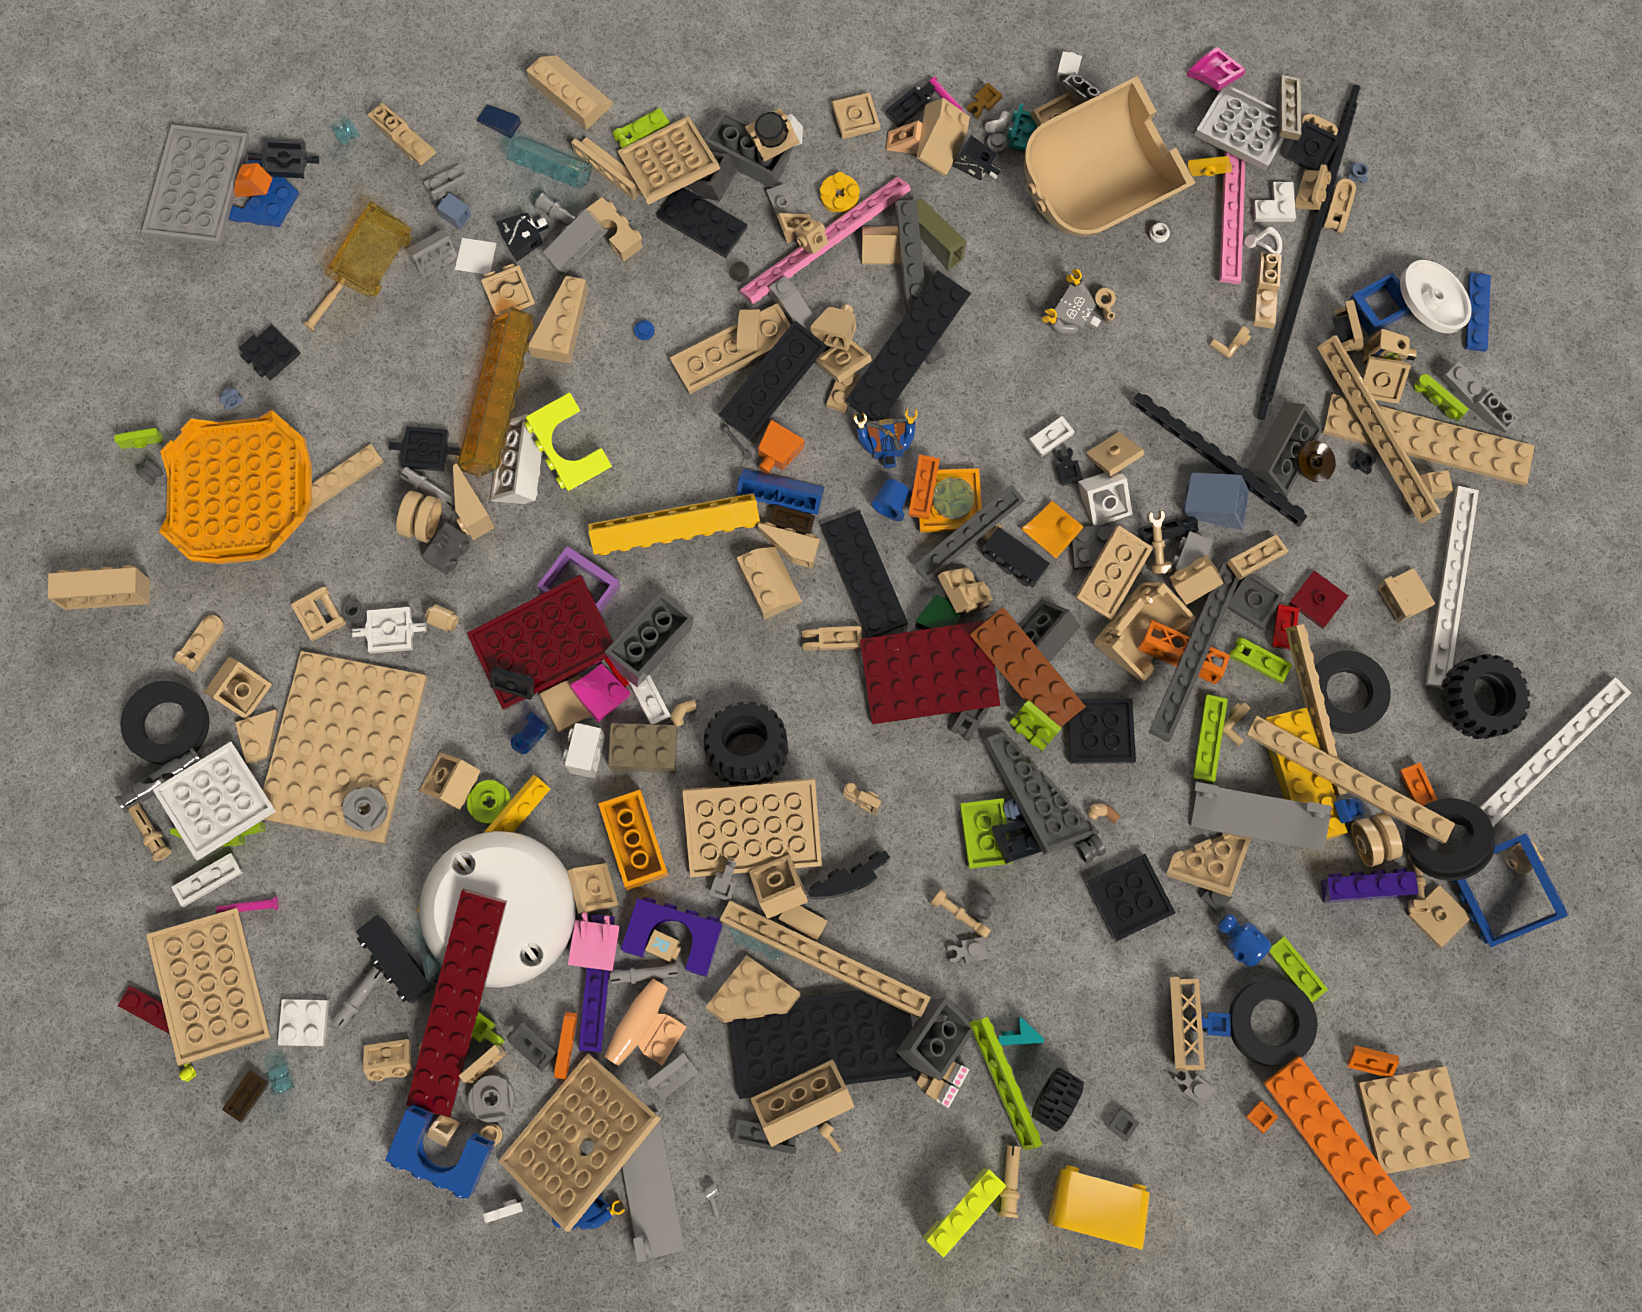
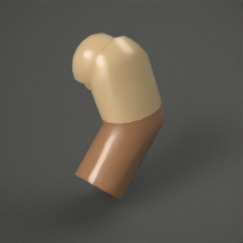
(1103, 810)

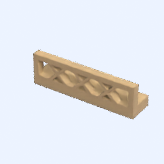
(606, 166)
(1178, 1024)

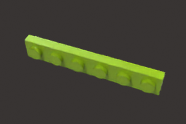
(1005, 1083)

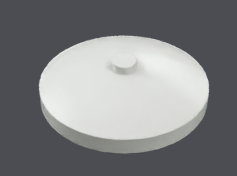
(1435, 296)

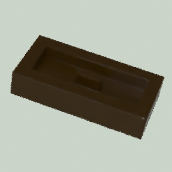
(792, 519)
(245, 1096)

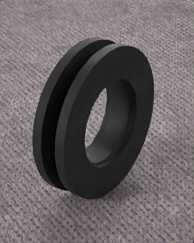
(1376, 684)
(141, 704)
(1457, 865)
(1300, 1007)

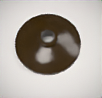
(1323, 460)

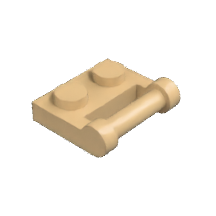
(312, 618)

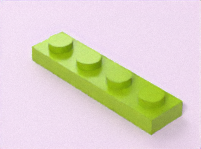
(1209, 738)

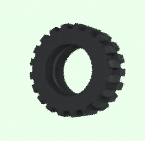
(1508, 689)
(743, 720)

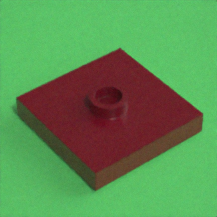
(1318, 599)

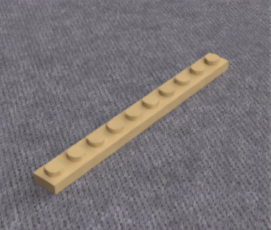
(1378, 429)
(1350, 780)
(825, 959)

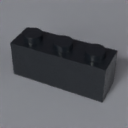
(1015, 558)

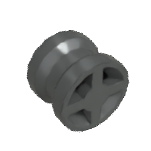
(149, 473)

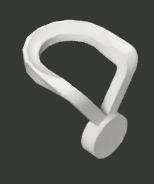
(1252, 240)

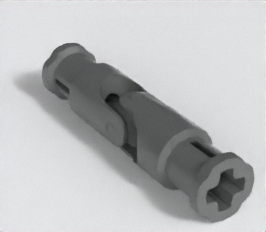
(143, 789)

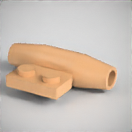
(644, 1027)

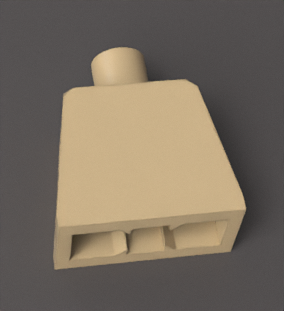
(835, 327)

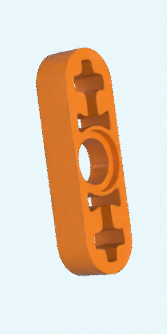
(565, 1045)

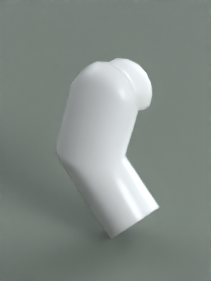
(1000, 125)

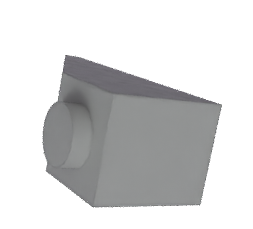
(791, 303)

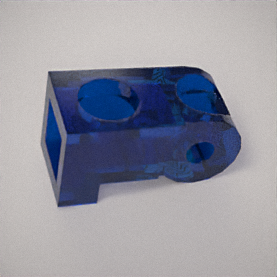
(530, 735)

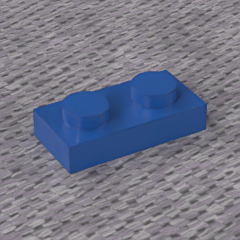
(1349, 810)

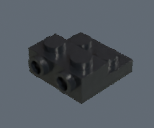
(268, 352)

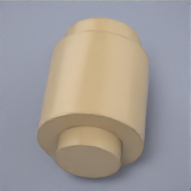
(441, 618)

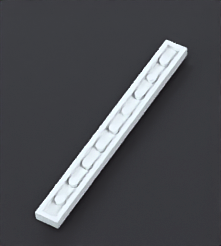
(1452, 585)
(1554, 750)

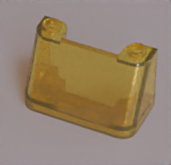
(368, 250)

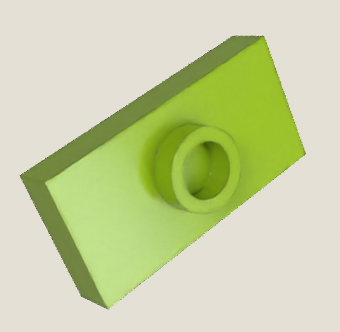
(138, 438)

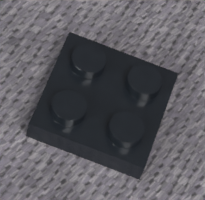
(1313, 147)

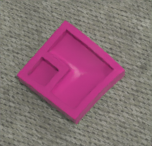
(1216, 69)
(600, 692)

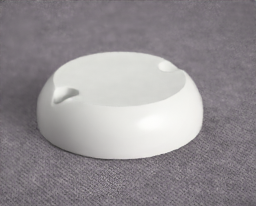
(511, 868)

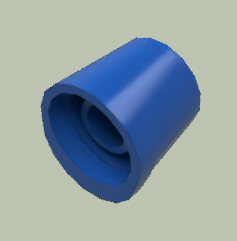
(891, 499)

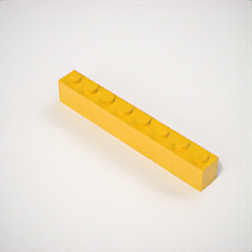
(674, 524)

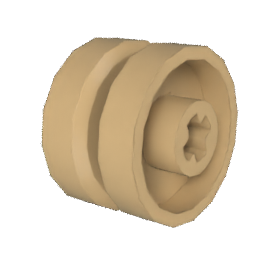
(419, 516)
(1376, 839)

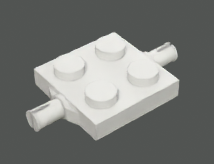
(389, 630)

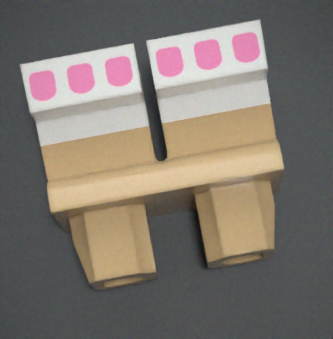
(940, 1090)

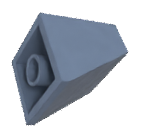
(1217, 499)

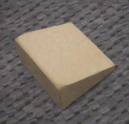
(443, 1130)

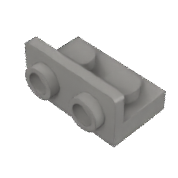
(449, 181)
(672, 1076)

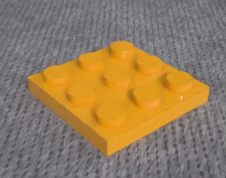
(936, 521)

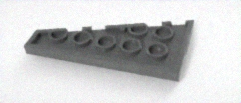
(1042, 804)

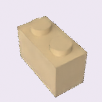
(1196, 579)

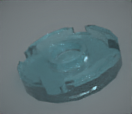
(953, 498)

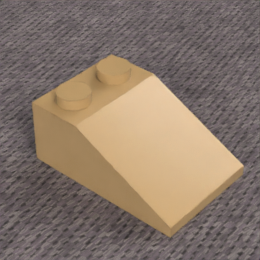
(941, 135)
(472, 515)

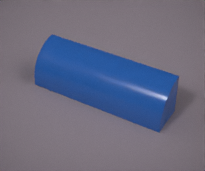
(781, 491)

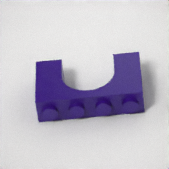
(649, 915)

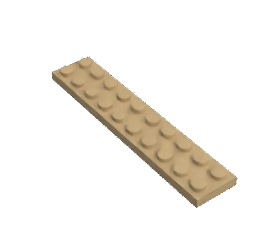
(1438, 442)

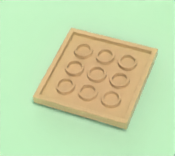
(668, 160)
(1413, 1120)

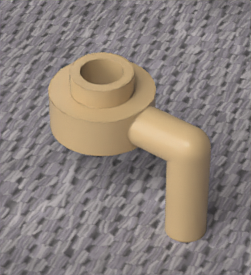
(1108, 315)
(1241, 338)
(1237, 712)

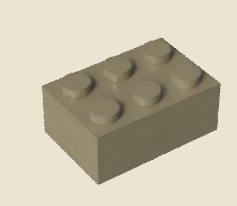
(643, 748)

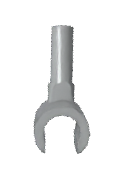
(710, 1192)

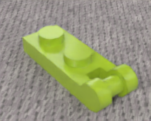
(641, 128)
(1440, 397)
(1261, 660)

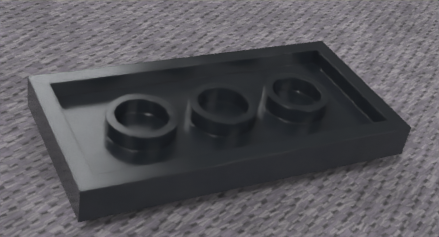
(702, 221)

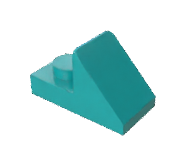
(1025, 1035)

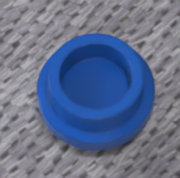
(644, 330)

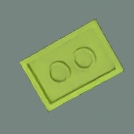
(977, 827)

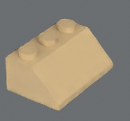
(768, 581)

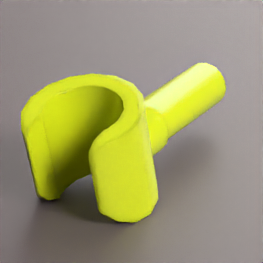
(187, 1073)

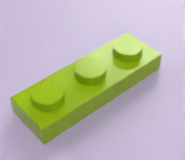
(1297, 969)

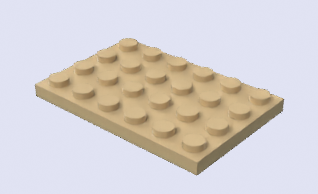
(751, 825)
(208, 986)

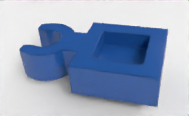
(1217, 1024)

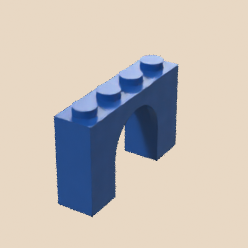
(409, 1154)

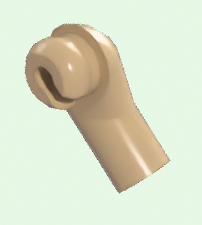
(680, 710)

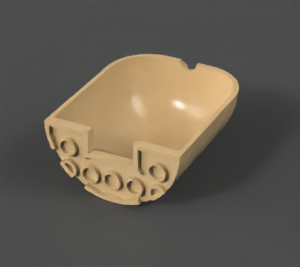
(1102, 163)

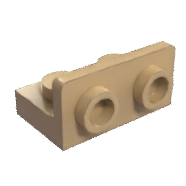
(1313, 189)
(387, 1060)

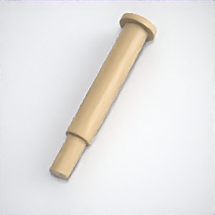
(322, 307)

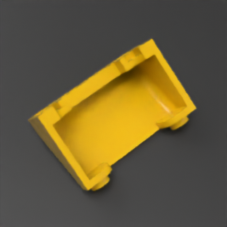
(1100, 1208)

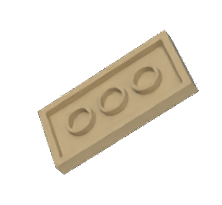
(1113, 572)

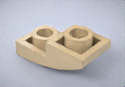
(748, 330)

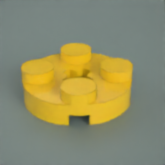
(839, 182)

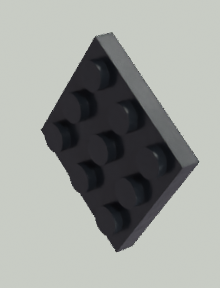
(1103, 732)
(1130, 897)

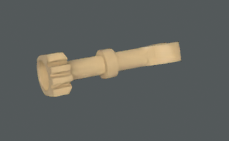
(1158, 544)
(940, 899)
(1418, 904)

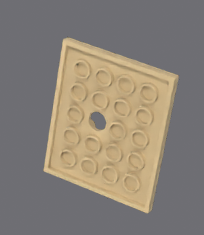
(548, 1151)

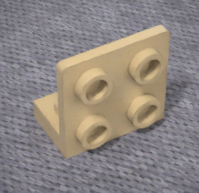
(1405, 595)

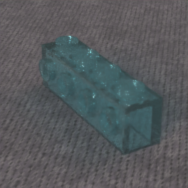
(549, 162)

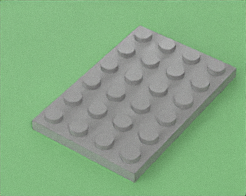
(195, 185)

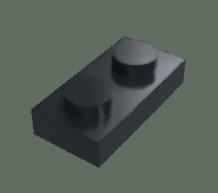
(512, 683)

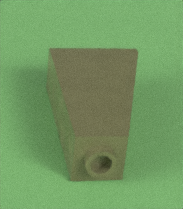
(940, 236)

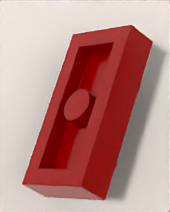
(1284, 618)

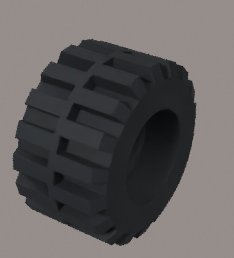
(1057, 1099)

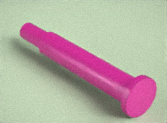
(943, 93)
(249, 906)

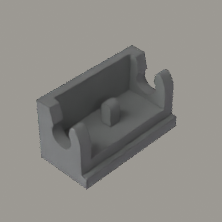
(532, 1046)

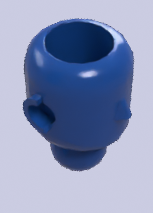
(1244, 940)

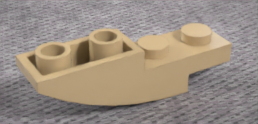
(400, 134)
(1266, 290)

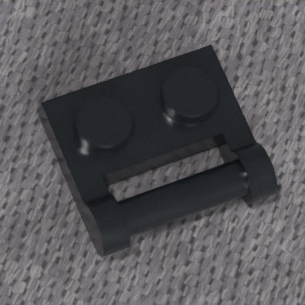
(1016, 847)

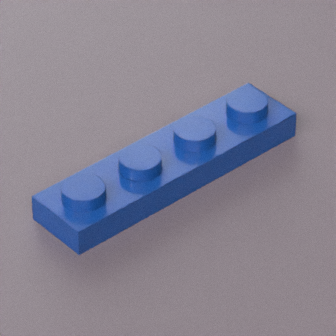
(1478, 325)

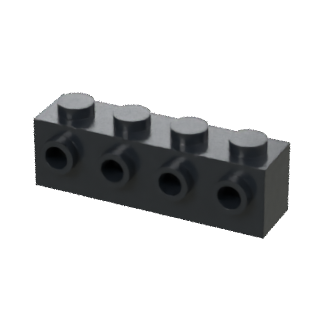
(394, 958)

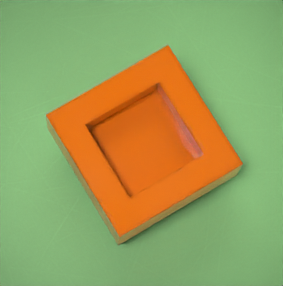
(1261, 1117)

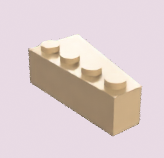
(561, 323)

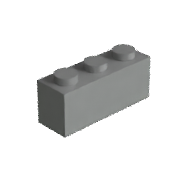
(575, 241)

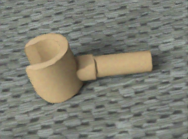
(825, 1130)

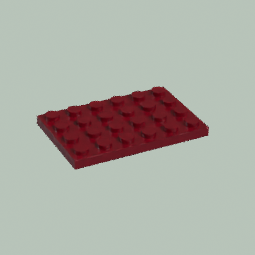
(544, 638)
(927, 674)

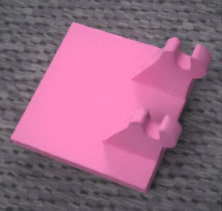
(594, 944)

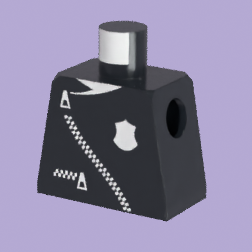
(977, 160)
(522, 234)

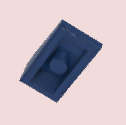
(500, 120)

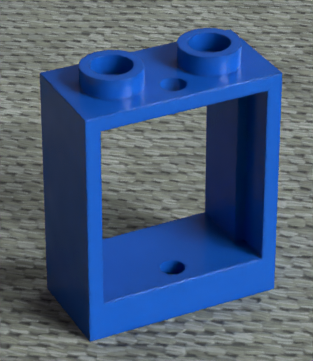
(1366, 315)

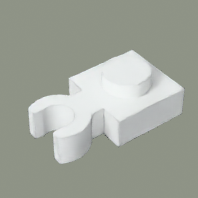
(510, 1207)

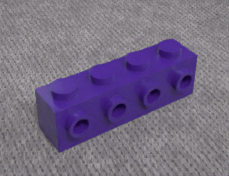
(1369, 887)

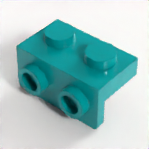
(1022, 129)

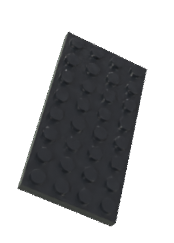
(845, 1027)

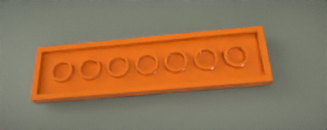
(1337, 1145)

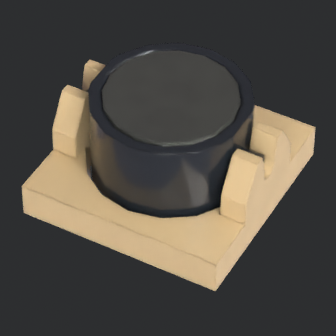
(770, 134)
(1348, 327)

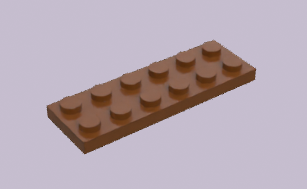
(1026, 667)

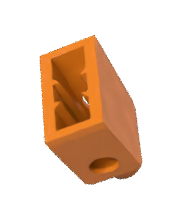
(778, 447)

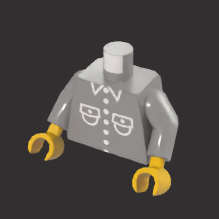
(1074, 308)

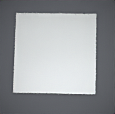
(475, 256)

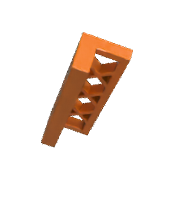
(1170, 654)

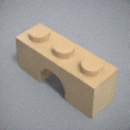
(625, 241)

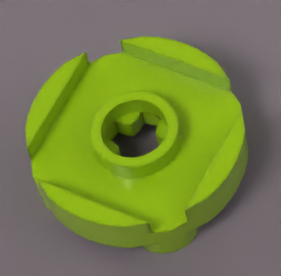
(479, 795)

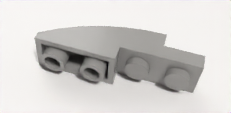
(1479, 399)

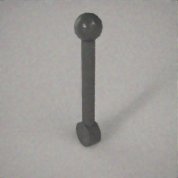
(747, 454)

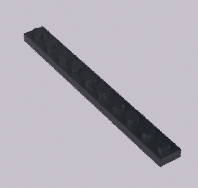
(1224, 463)

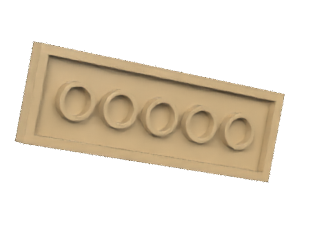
(719, 354)

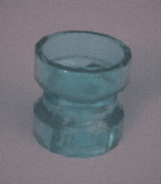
(345, 132)
(280, 1080)

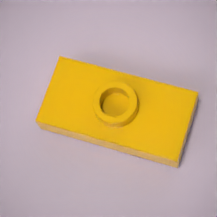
(1210, 166)

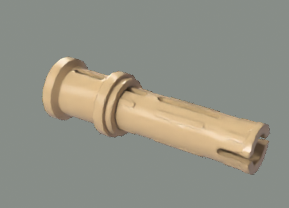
(151, 838)
(1009, 1193)

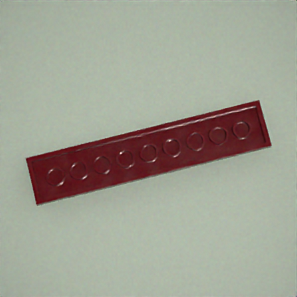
(456, 1002)

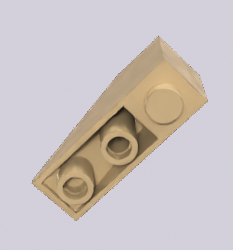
(796, 547)

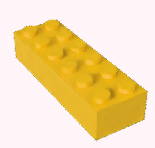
(1297, 782)

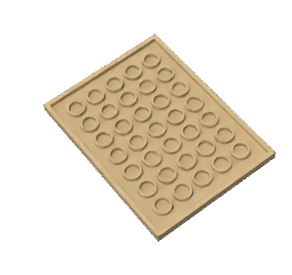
(340, 733)

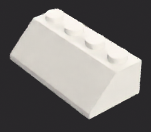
(519, 468)

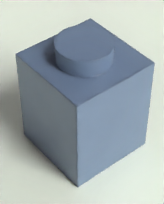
(453, 211)

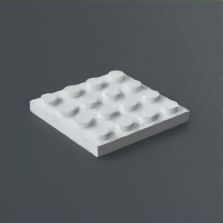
(214, 801)

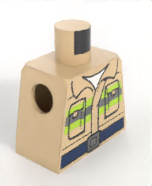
(1389, 345)

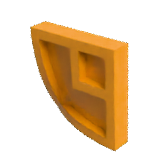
(1053, 529)

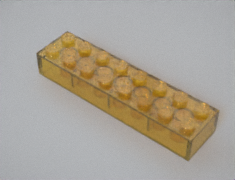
(495, 392)

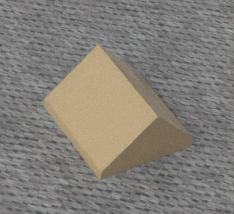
(880, 245)

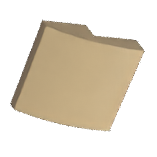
(564, 706)

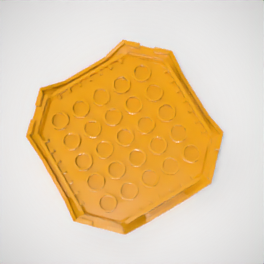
(235, 488)

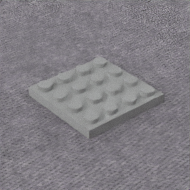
(1242, 127)

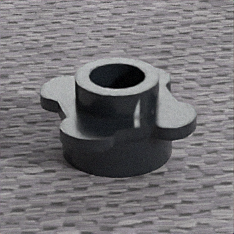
(1369, 460)

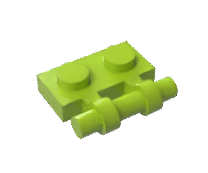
(1038, 722)

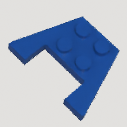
(268, 208)

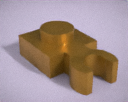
(985, 98)

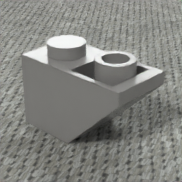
(1192, 548)

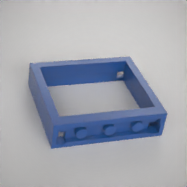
(1477, 915)

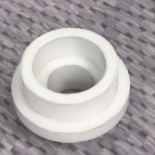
(1159, 227)

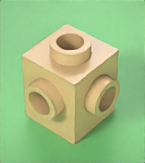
(811, 235)
(1518, 860)

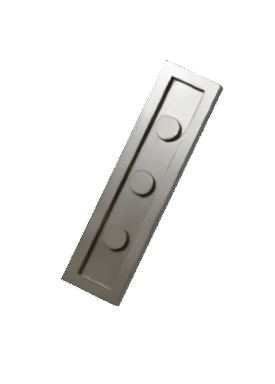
(1289, 107)

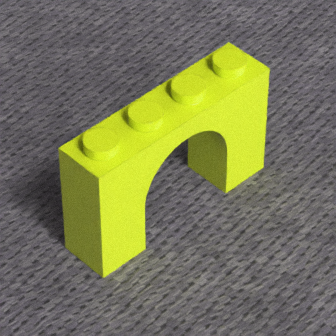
(543, 423)
(949, 1230)

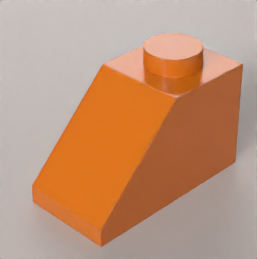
(252, 181)

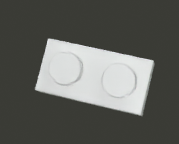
(1051, 436)

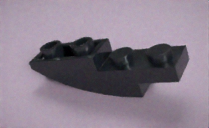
(842, 883)

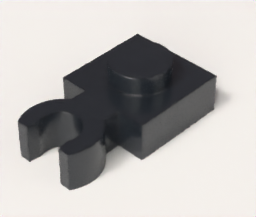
(1068, 470)

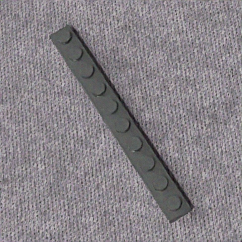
(1194, 655)

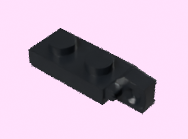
(910, 104)
(1170, 529)

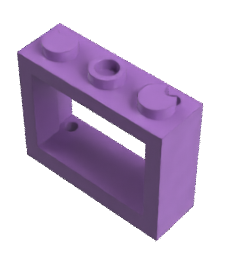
(587, 566)

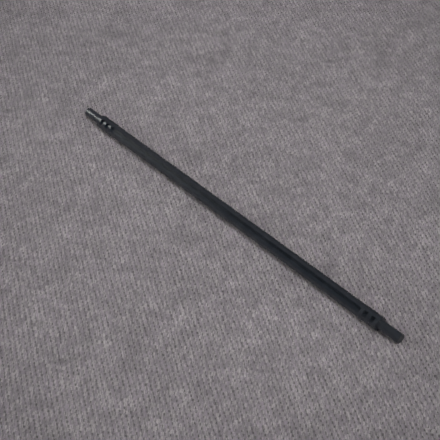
(1306, 259)

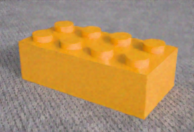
(633, 840)

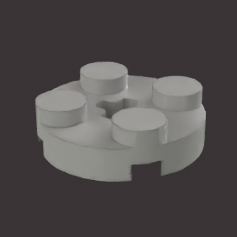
(370, 820)
(482, 1089)

